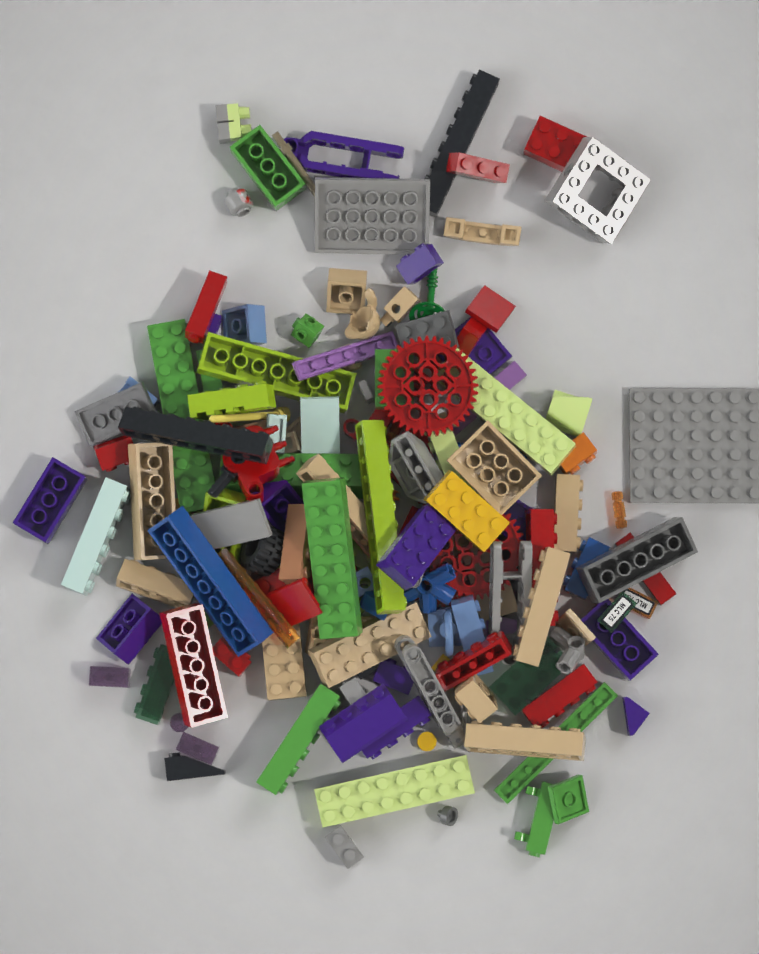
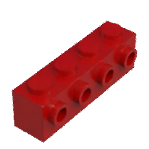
(473, 660)

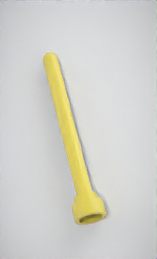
(248, 416)

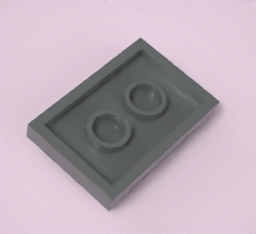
(432, 325)

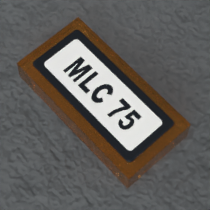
(645, 605)

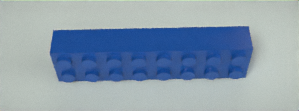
(210, 581)

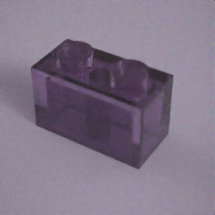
(109, 677)
(198, 748)

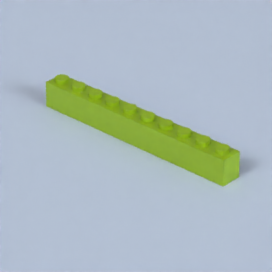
(379, 510)

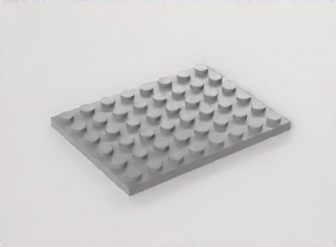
(694, 445)

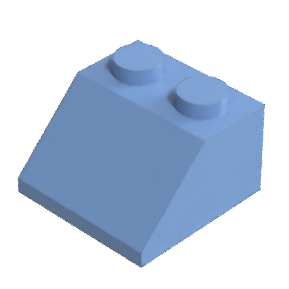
(245, 324)

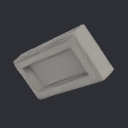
(366, 392)

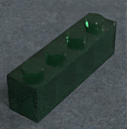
(157, 689)

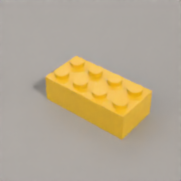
(466, 511)

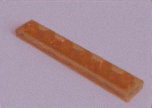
(268, 611)

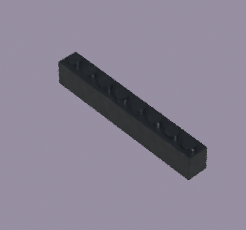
(460, 135)
(196, 435)

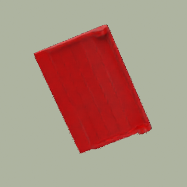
(295, 601)

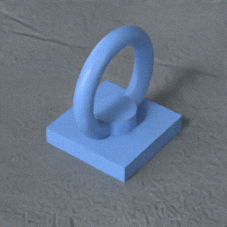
(443, 630)

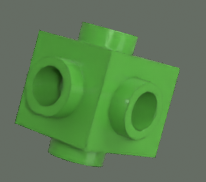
(306, 330)

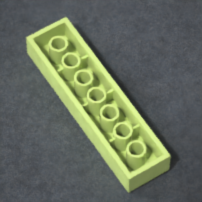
(516, 420)
(394, 791)

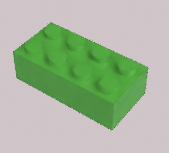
(268, 167)

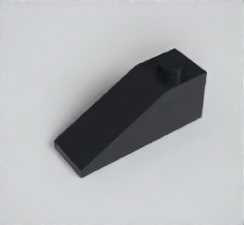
(184, 767)

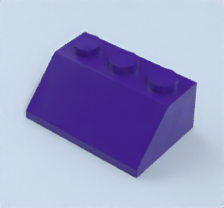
(276, 500)
(130, 629)

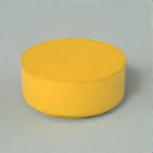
(426, 741)

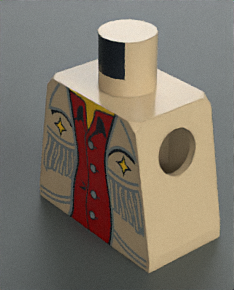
(406, 300)

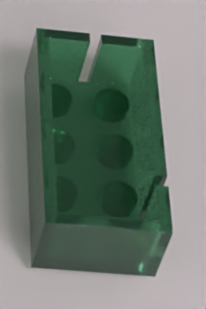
(525, 680)

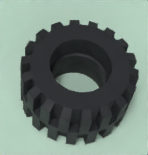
(264, 554)

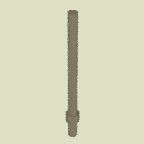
(286, 149)

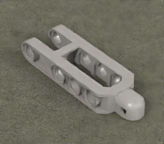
(497, 576)
(425, 679)

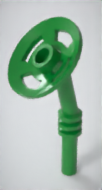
(430, 307)

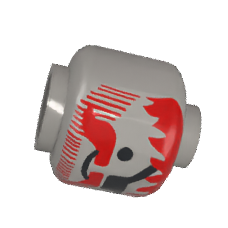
(238, 202)

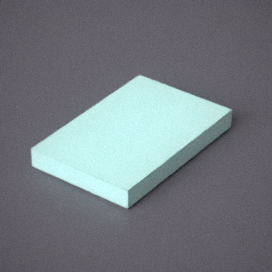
(320, 425)

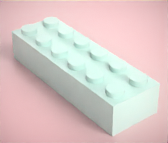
(96, 536)

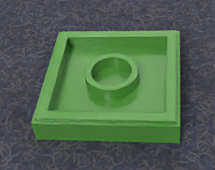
(568, 799)

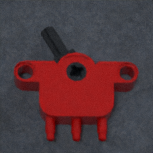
(250, 474)

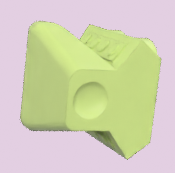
(568, 412)

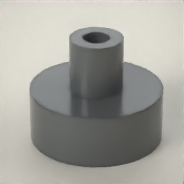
(448, 815)

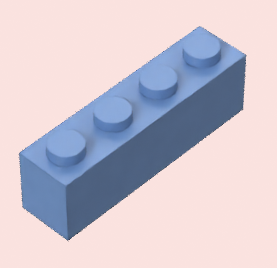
(469, 624)

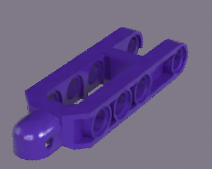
(301, 147)

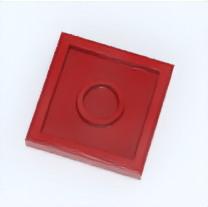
(490, 309)

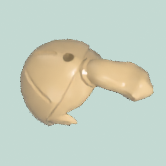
(365, 321)

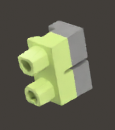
(229, 122)

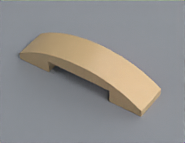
(482, 233)

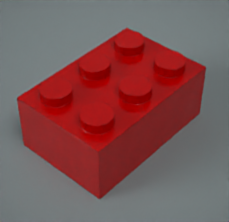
(552, 143)

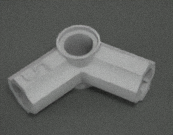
(573, 649)

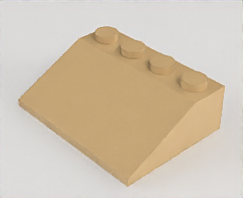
(494, 468)

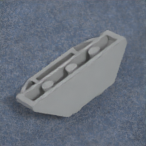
(413, 466)

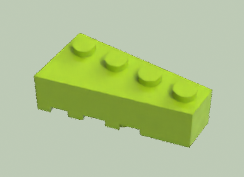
(232, 400)

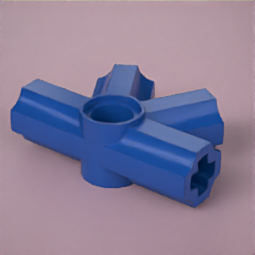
(437, 591)

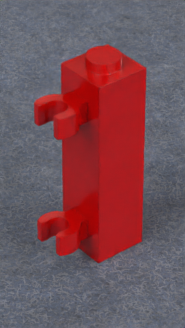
(205, 307)

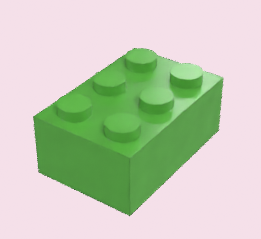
(380, 355)

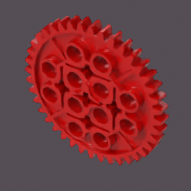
(461, 386)
(479, 586)

